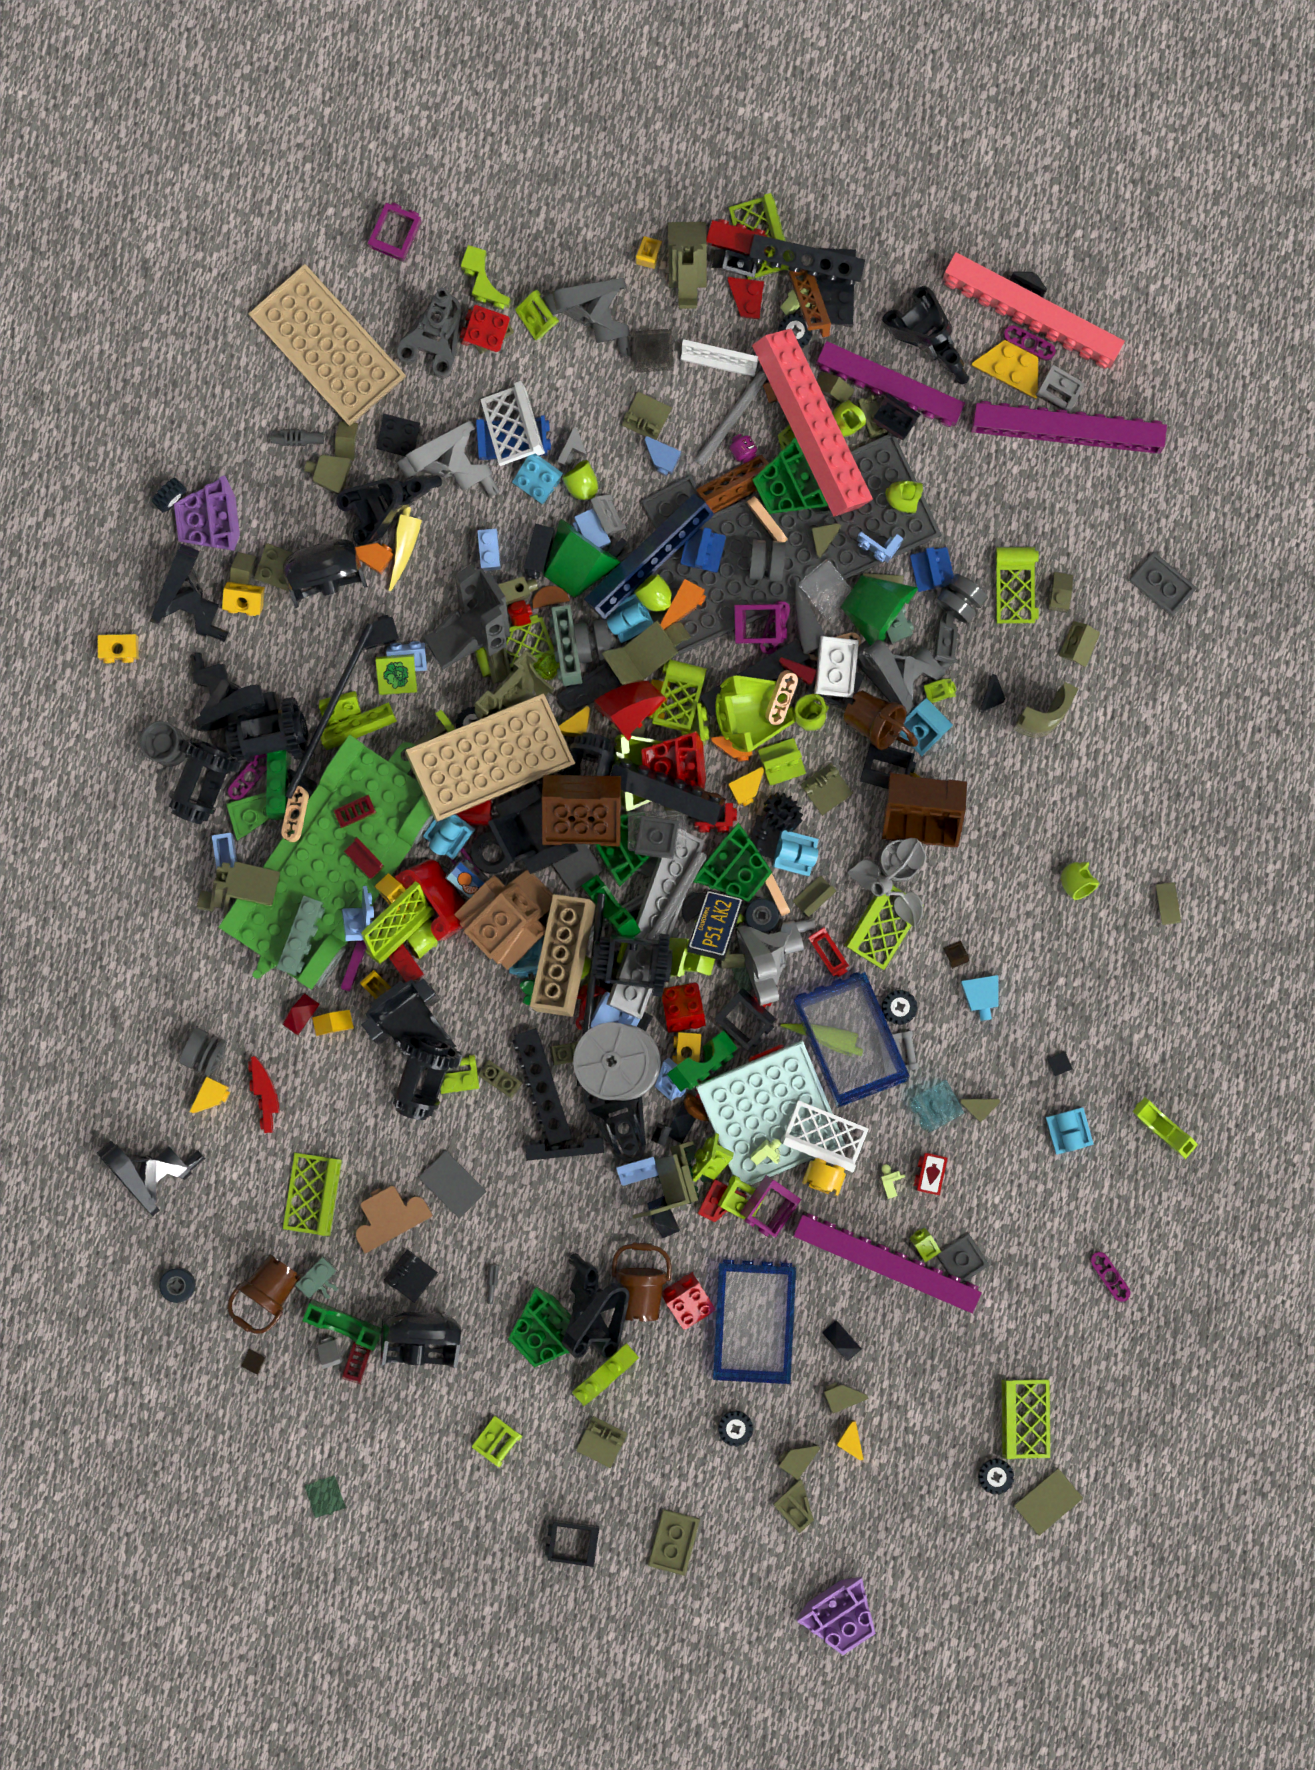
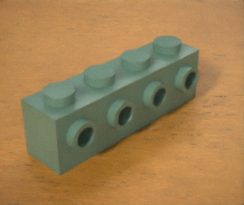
(566, 643)
(300, 936)

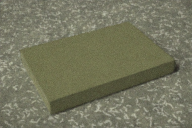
(1048, 1501)
(674, 1542)

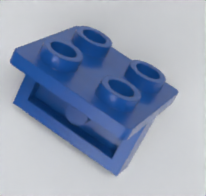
(703, 550)
(932, 568)

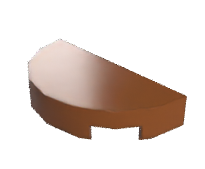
(549, 596)
(695, 1107)

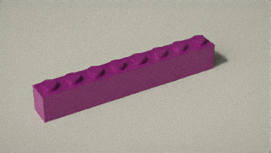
(886, 381)

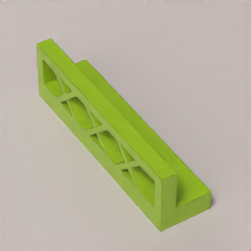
(358, 726)

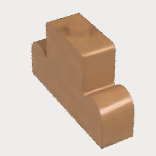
(389, 1217)

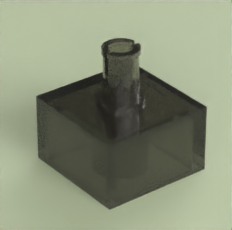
(653, 350)

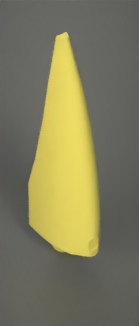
(405, 540)

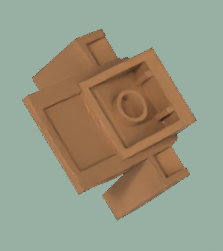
(506, 918)

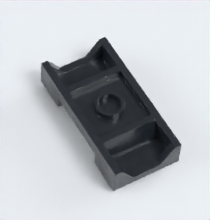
(837, 295)
(537, 1151)

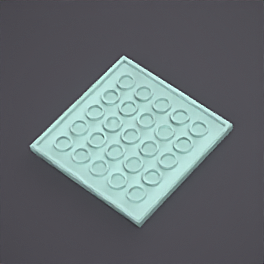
(757, 1105)

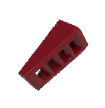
(803, 672)
(366, 799)
(363, 1364)

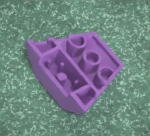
(209, 517)
(840, 1615)

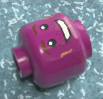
(743, 448)

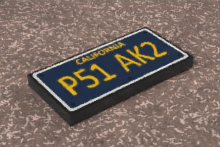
(715, 925)

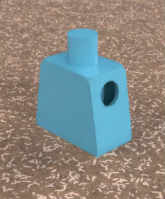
(981, 995)

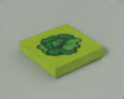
(396, 674)

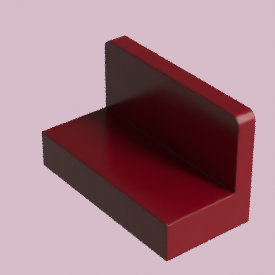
(364, 858)

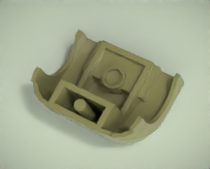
(514, 689)
(1039, 724)

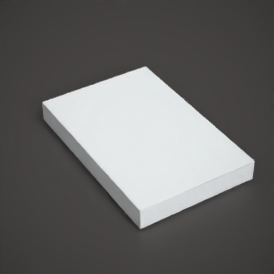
(836, 666)

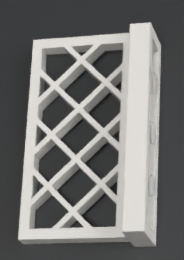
(719, 358)
(528, 423)
(817, 1151)

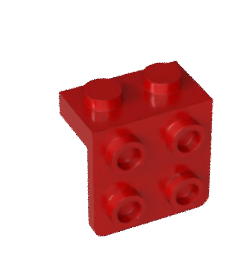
(484, 328)
(722, 827)
(683, 1007)
(687, 1301)

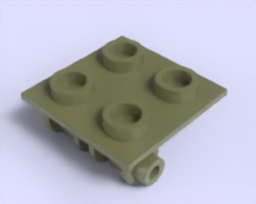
(646, 416)
(271, 566)
(826, 789)
(601, 1442)

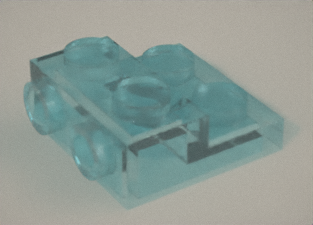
(936, 1106)

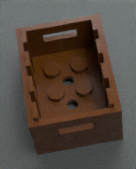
(581, 810)
(924, 810)

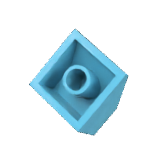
(927, 725)

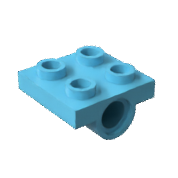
(537, 478)
(629, 619)
(448, 835)
(796, 853)
(1069, 1131)

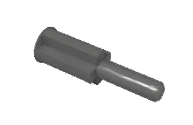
(492, 1281)

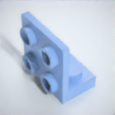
(880, 553)
(357, 919)
(607, 1014)

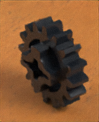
(782, 812)

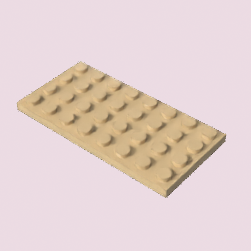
(327, 345)
(489, 757)

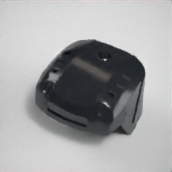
(323, 568)
(415, 1334)

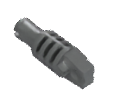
(296, 437)

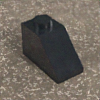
(734, 263)
(382, 633)

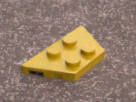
(1011, 366)

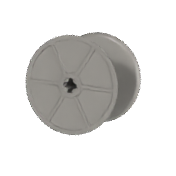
(616, 1061)

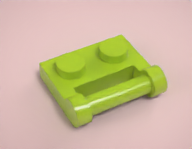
(533, 319)
(462, 1080)
(734, 1202)
(491, 1437)

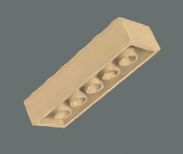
(562, 955)

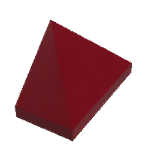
(300, 1014)

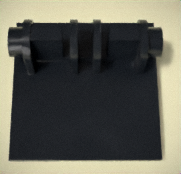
(398, 435)
(765, 837)
(410, 1276)

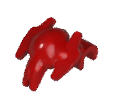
(582, 993)

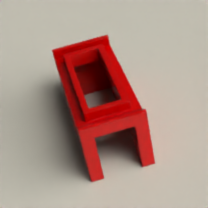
(840, 969)

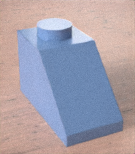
(662, 456)

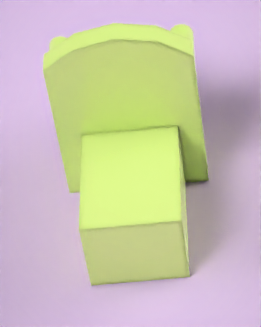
(792, 304)
(767, 1149)
(887, 1180)

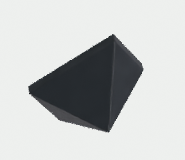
(1029, 281)
(994, 695)
(306, 783)
(681, 1125)
(664, 1221)
(841, 1340)

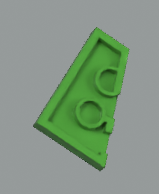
(247, 814)

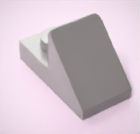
(574, 444)

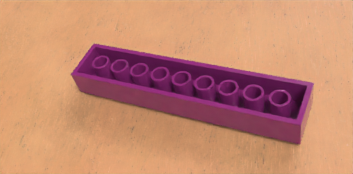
(1069, 428)
(887, 1264)

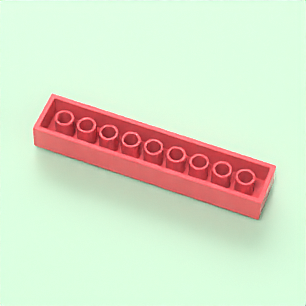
(1033, 311)
(812, 422)

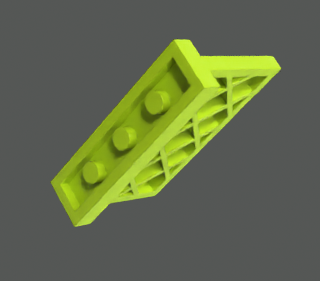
(774, 227)
(865, 923)
(395, 933)
(328, 1194)
(1009, 1419)

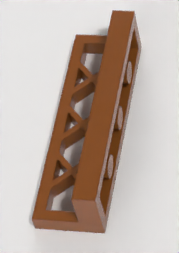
(814, 298)
(736, 489)

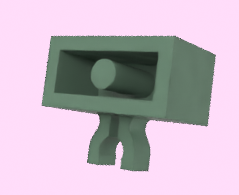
(900, 628)
(317, 1277)

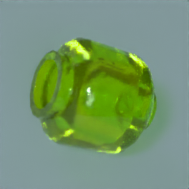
(547, 666)

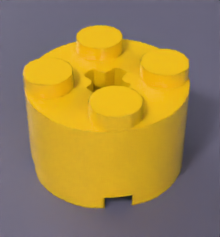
(824, 1177)

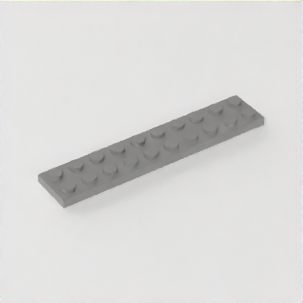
(636, 964)

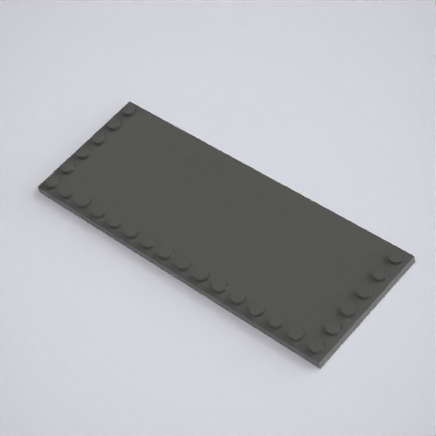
(880, 465)

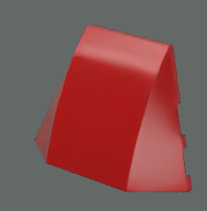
(629, 705)
(678, 758)

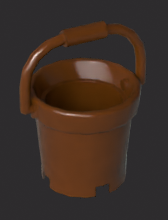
(878, 720)
(643, 1284)
(267, 1287)

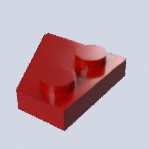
(747, 296)
(709, 1206)

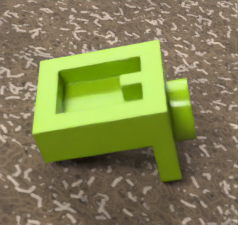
(940, 690)
(925, 1244)

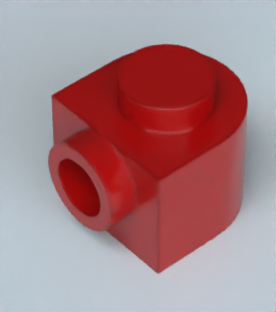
(519, 613)

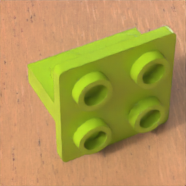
(346, 708)
(698, 722)
(782, 761)
(711, 1159)

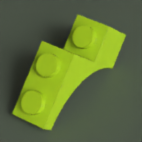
(483, 291)
(1164, 1128)
(605, 1374)

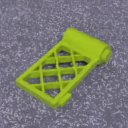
(1016, 559)
(481, 654)
(684, 676)

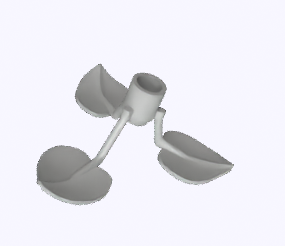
(867, 873)

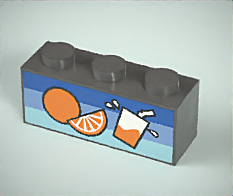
(465, 877)

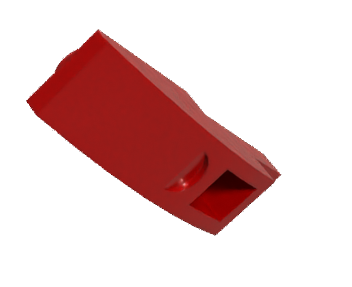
(263, 1085)

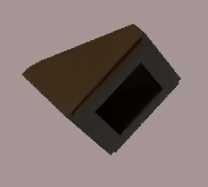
(956, 954)
(253, 1361)

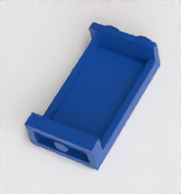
(485, 444)

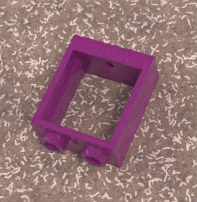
(389, 250)
(740, 623)
(782, 1214)

